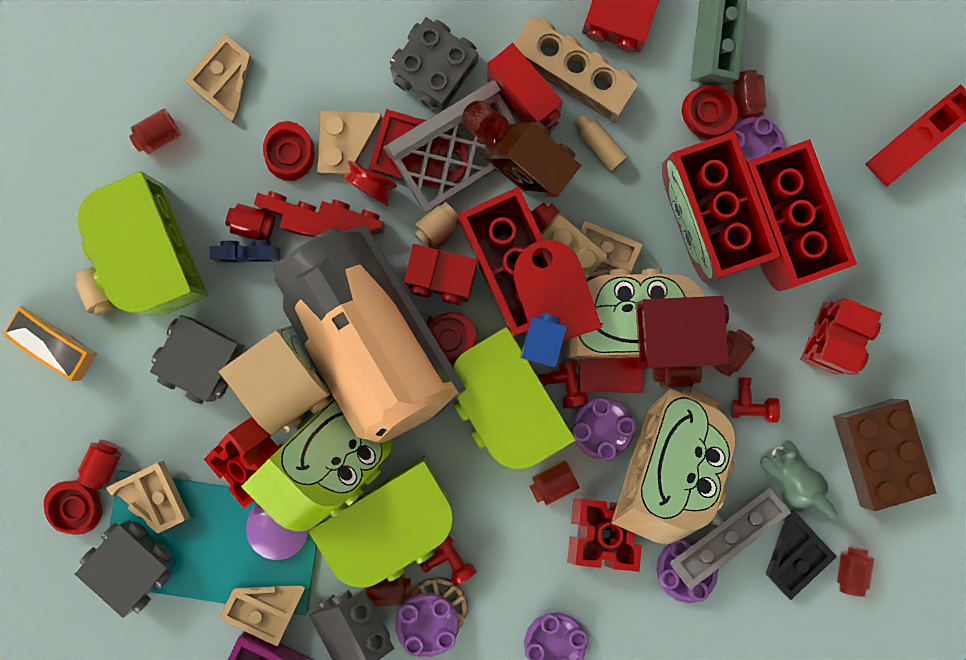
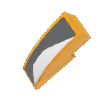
(49, 345)

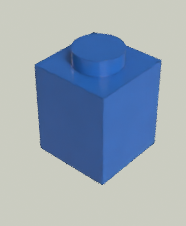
(543, 340)

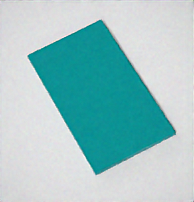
(215, 549)

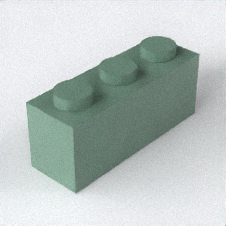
(718, 41)

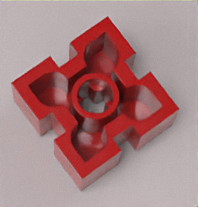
(440, 274)
(842, 336)
(241, 456)
(590, 549)

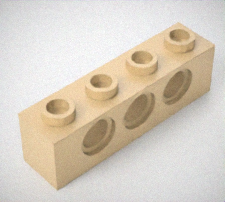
(578, 85)

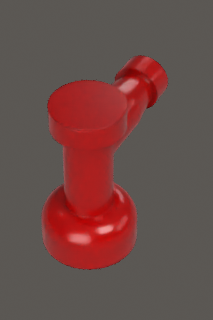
(568, 375)
(745, 407)
(447, 552)

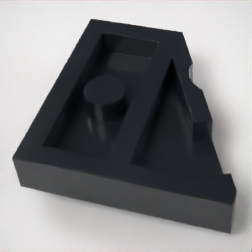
(797, 556)

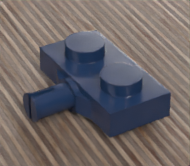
(233, 252)

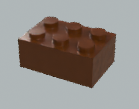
(533, 159)
(884, 454)

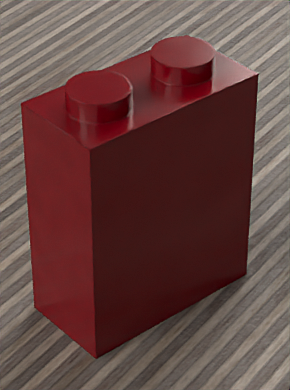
(682, 332)

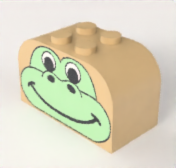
(615, 305)
(277, 381)
(676, 470)

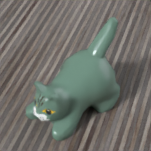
(801, 484)

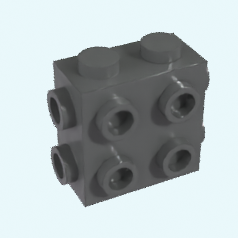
(433, 63)
(193, 359)
(126, 567)
(351, 627)

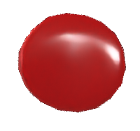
(709, 111)
(288, 151)
(369, 182)
(453, 334)
(72, 507)

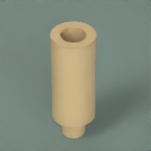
(601, 142)

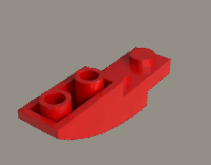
(920, 137)
(306, 222)

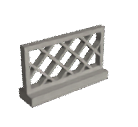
(434, 128)

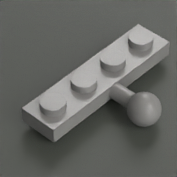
(729, 538)

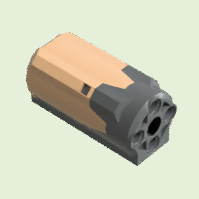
(365, 334)

